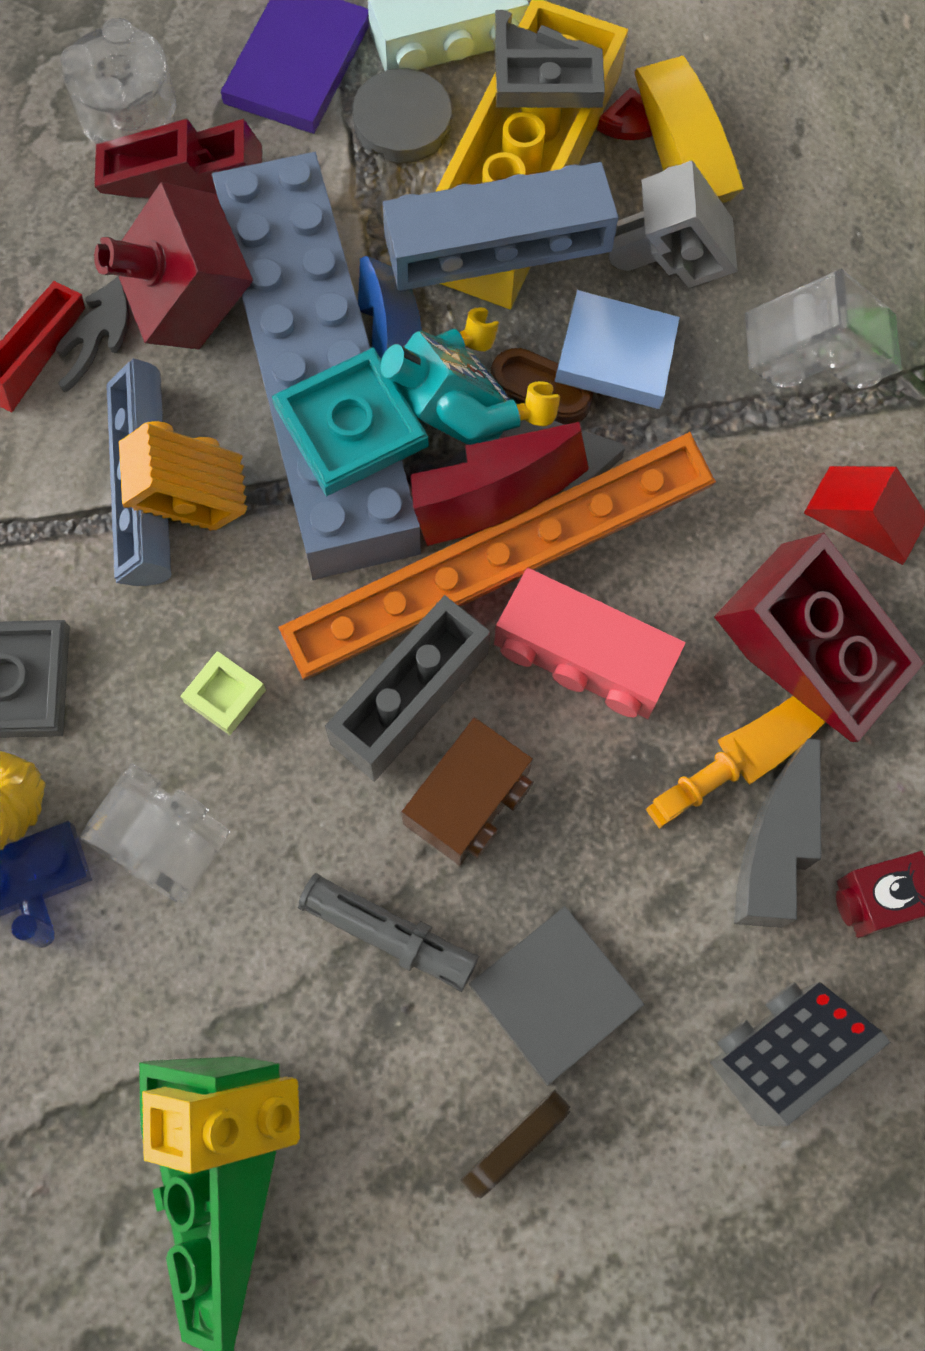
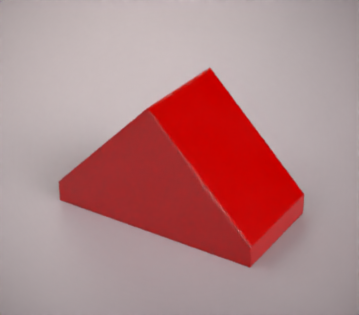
(870, 507)

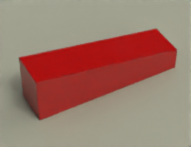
(34, 341)

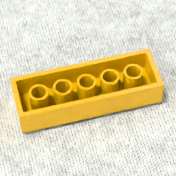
(531, 139)

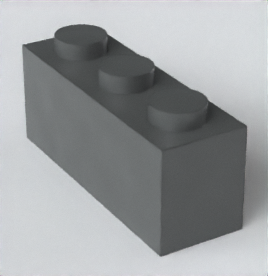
(408, 688)

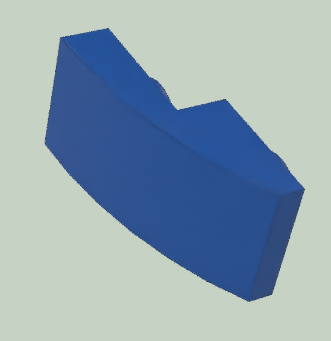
(393, 311)

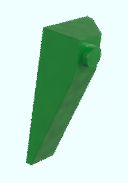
(211, 1211)

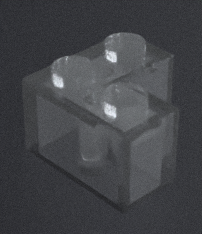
(820, 328)

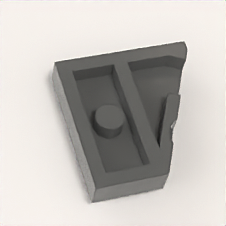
(545, 68)

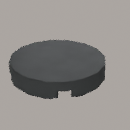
(402, 115)

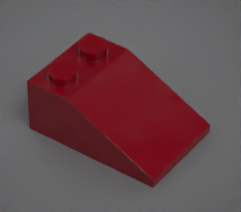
(821, 635)

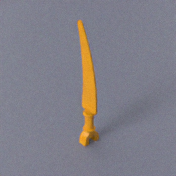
(747, 751)

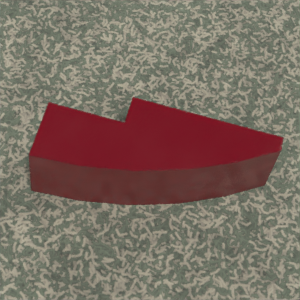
(173, 156)
(497, 481)

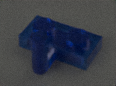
(35, 871)

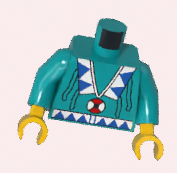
(456, 391)

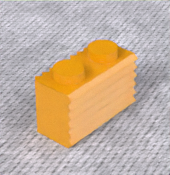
(181, 477)

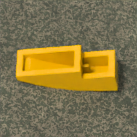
(687, 124)

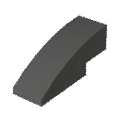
(780, 842)

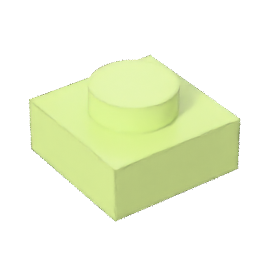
(223, 693)

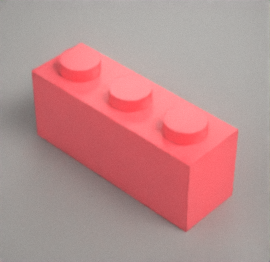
(586, 644)

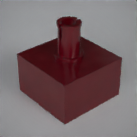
(177, 266)

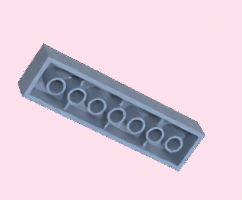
(303, 324)

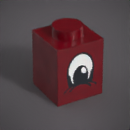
(883, 895)

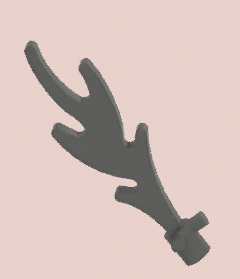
(108, 319)

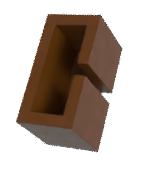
(468, 791)

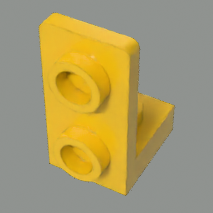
(219, 1128)

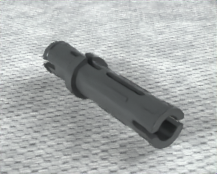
(388, 932)

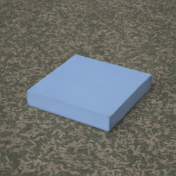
(617, 349)

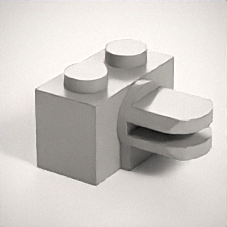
(680, 229)

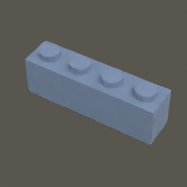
(499, 225)

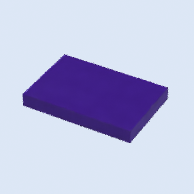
(296, 60)

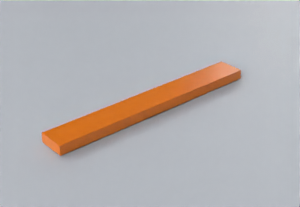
(497, 555)

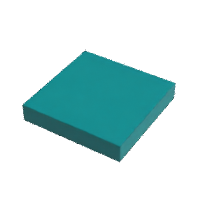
(350, 421)

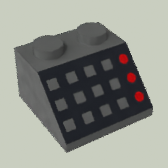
(795, 1053)

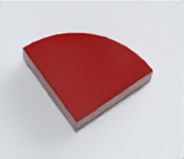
(626, 118)

